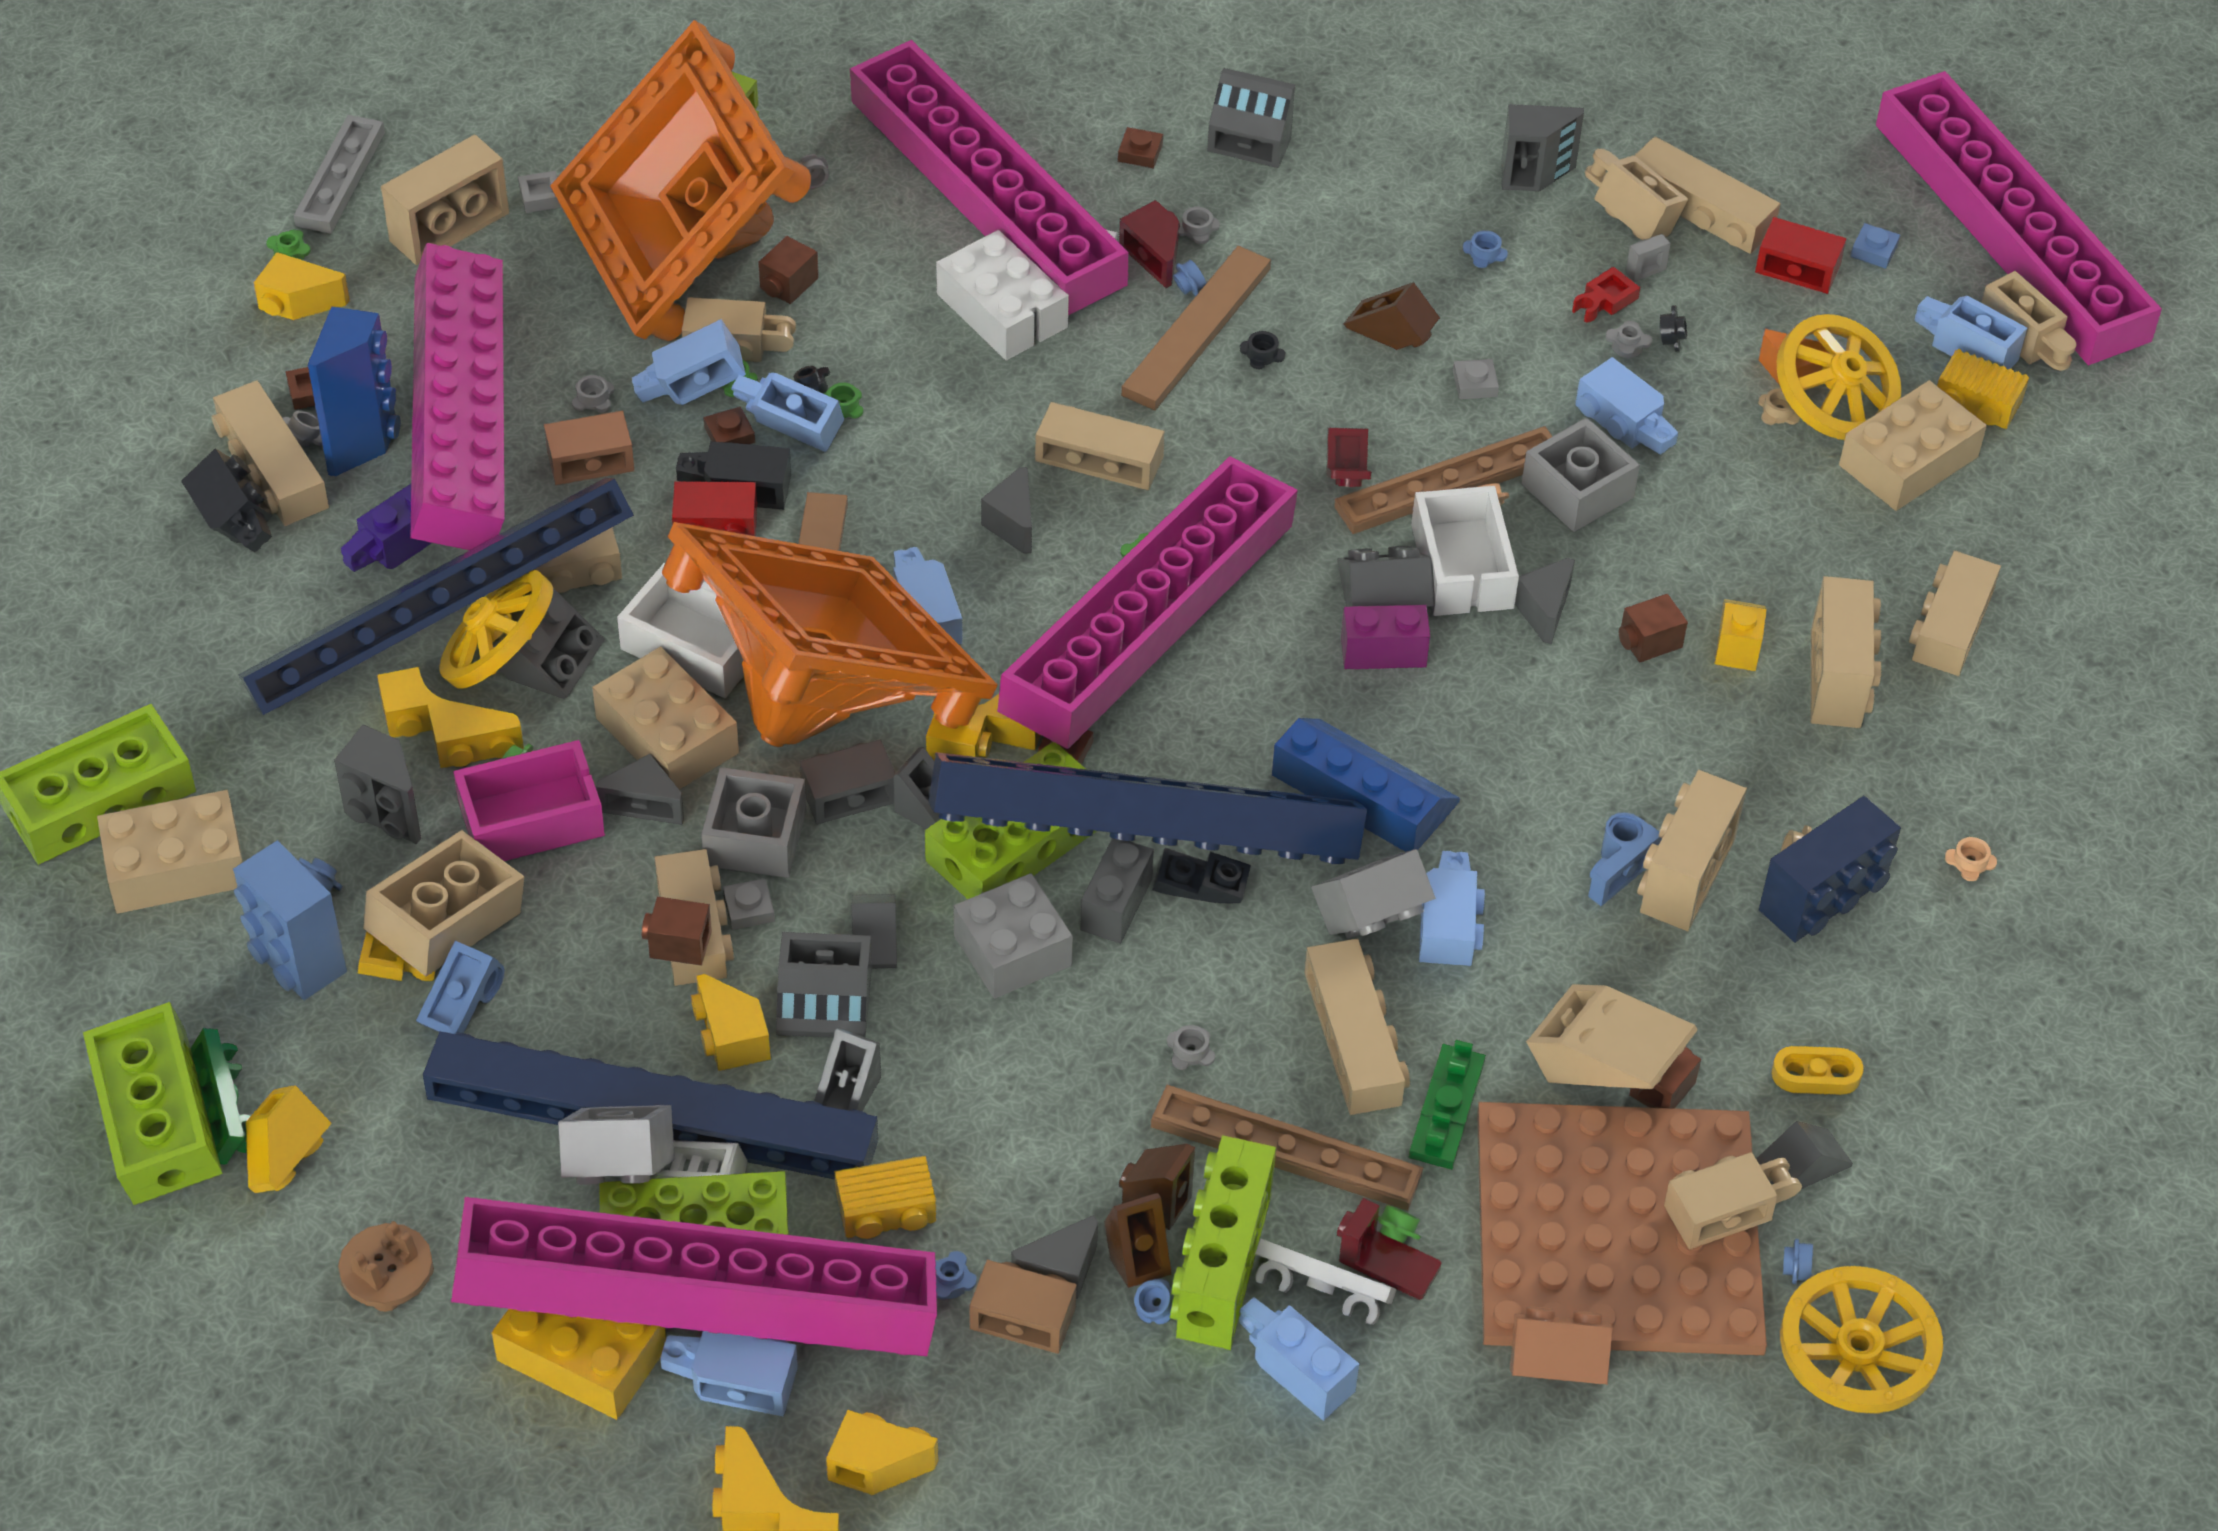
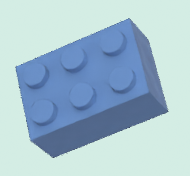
(289, 921)

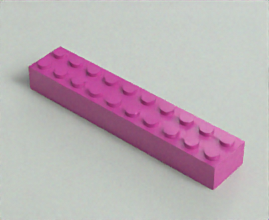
(987, 172)
(2017, 215)
(457, 399)
(1146, 602)
(695, 1277)

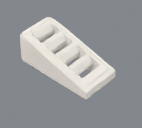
(722, 1159)

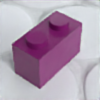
(1385, 637)

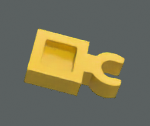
(382, 962)

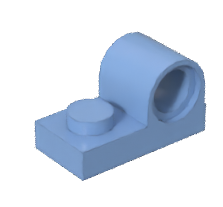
(1622, 855)
(460, 985)

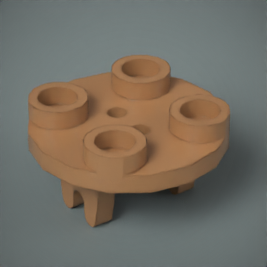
(371, 1280)

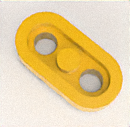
(1816, 1069)

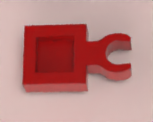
(1608, 292)

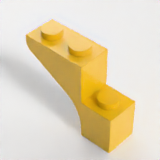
(459, 730)
(977, 737)
(751, 1496)

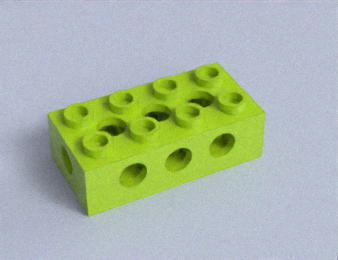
(104, 771)
(986, 856)
(126, 1059)
(725, 1201)
(1222, 1242)

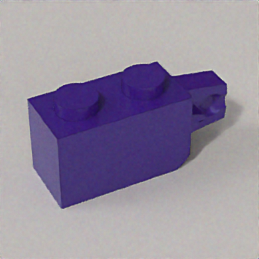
(384, 535)

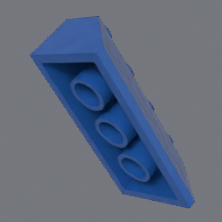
(353, 389)
(1335, 765)

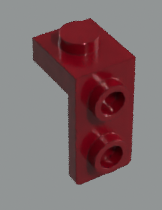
(1347, 456)
(1382, 1256)

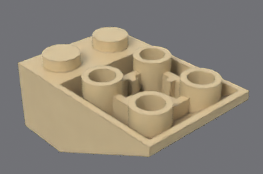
(1607, 1039)

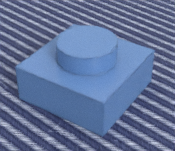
(1875, 245)

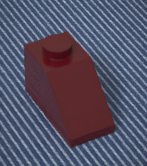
(1152, 240)

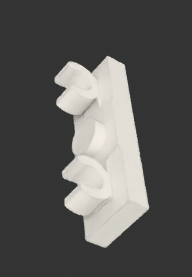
(1323, 1278)

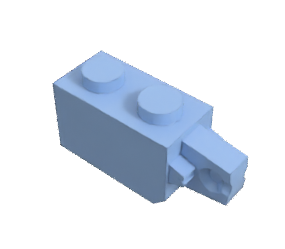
(1973, 329)
(692, 366)
(1625, 407)
(791, 408)
(930, 588)
(1449, 921)
(1300, 1357)
(735, 1369)

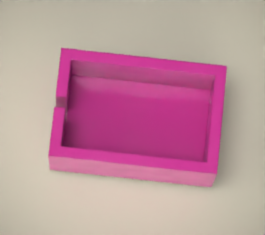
(530, 801)

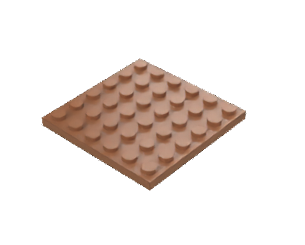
(1584, 1227)

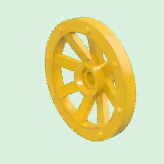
(1841, 372)
(487, 621)
(1863, 1335)

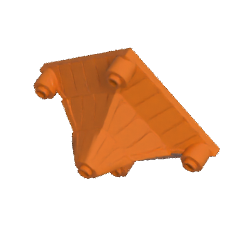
(675, 182)
(823, 633)

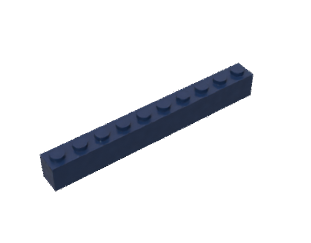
(435, 595)
(1146, 807)
(553, 1086)

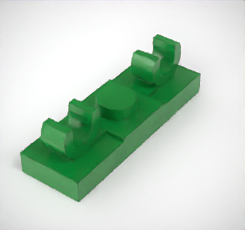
(219, 1092)
(1447, 1105)

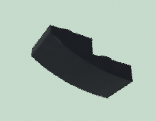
(1213, 880)

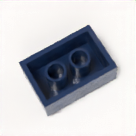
(1829, 869)

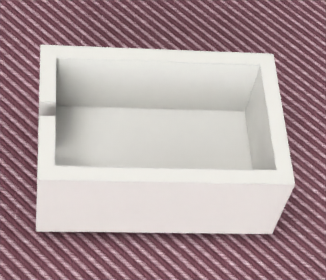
(999, 291)
(1467, 549)
(687, 629)

